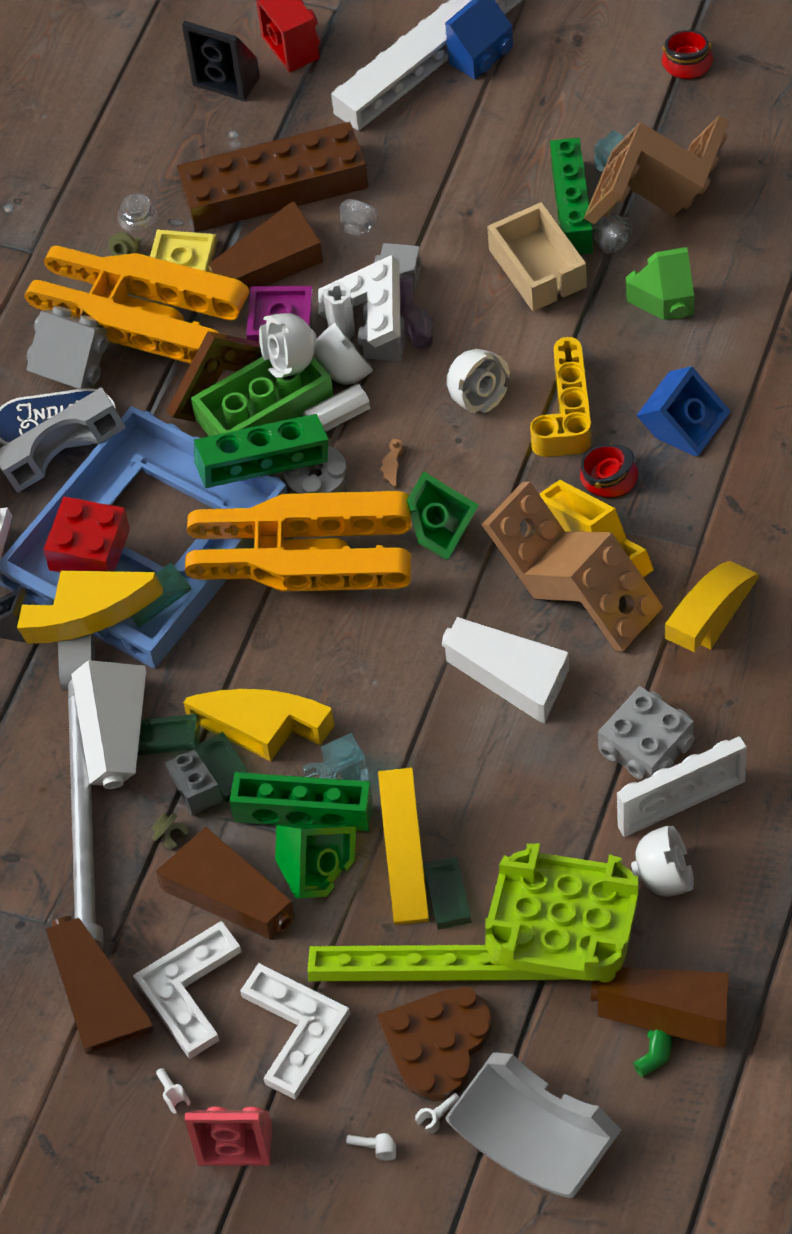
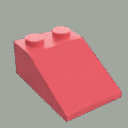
(230, 1136)

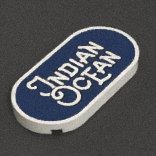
(28, 412)

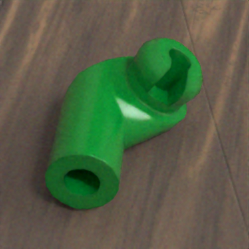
(658, 1054)

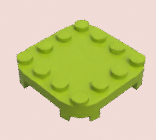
(561, 915)

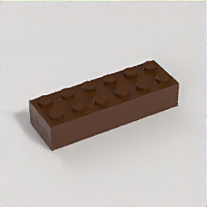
(272, 176)

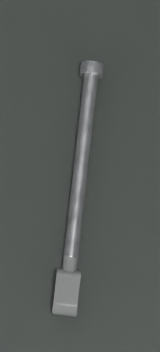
(71, 656)

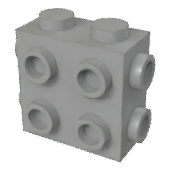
(67, 348)
(646, 734)

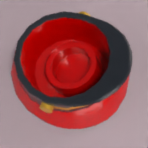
(687, 54)
(608, 470)

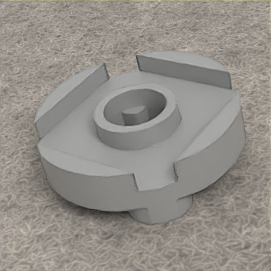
(331, 480)

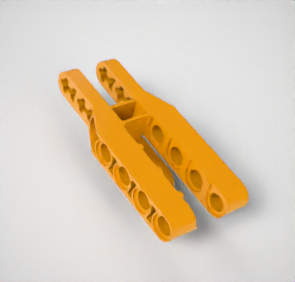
(135, 320)
(306, 563)

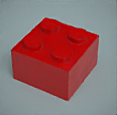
(289, 31)
(86, 536)

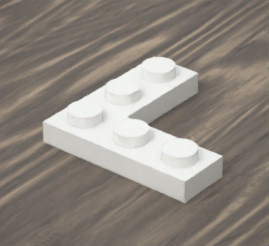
(381, 289)
(166, 980)
(317, 1021)

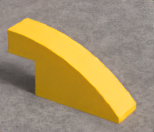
(584, 513)
(88, 604)
(709, 606)
(261, 718)
(403, 846)

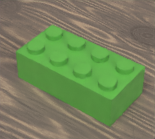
(259, 398)

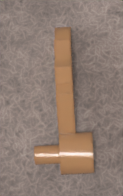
(390, 465)

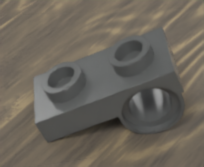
(194, 782)

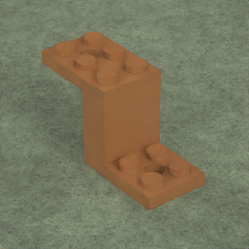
(658, 169)
(573, 566)

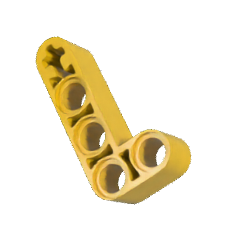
(571, 428)

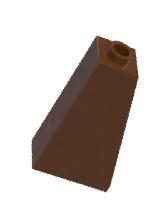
(271, 251)
(224, 884)
(96, 993)
(667, 1000)

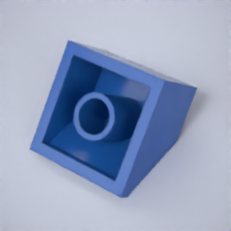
(478, 37)
(684, 411)

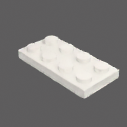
(681, 786)

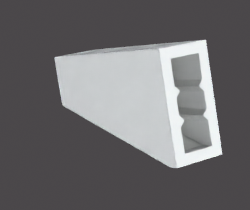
(509, 665)
(109, 719)

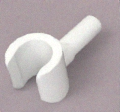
(173, 1093)
(436, 1114)
(383, 1143)

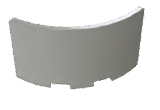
(531, 1130)

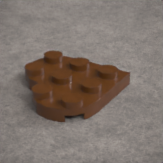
(435, 1038)

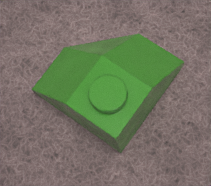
(663, 285)

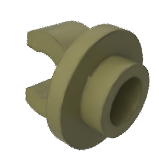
(123, 243)
(163, 828)

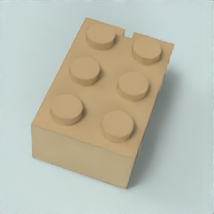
(537, 256)

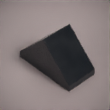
(10, 612)

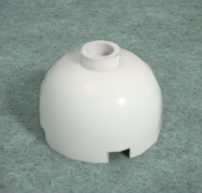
(287, 344)
(340, 357)
(478, 380)
(662, 863)

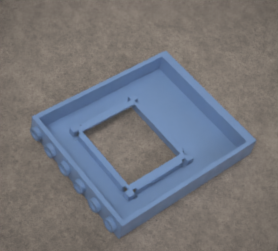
(168, 457)

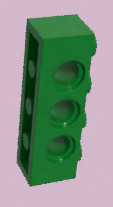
(571, 193)
(260, 450)
(300, 800)

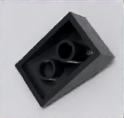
(220, 61)

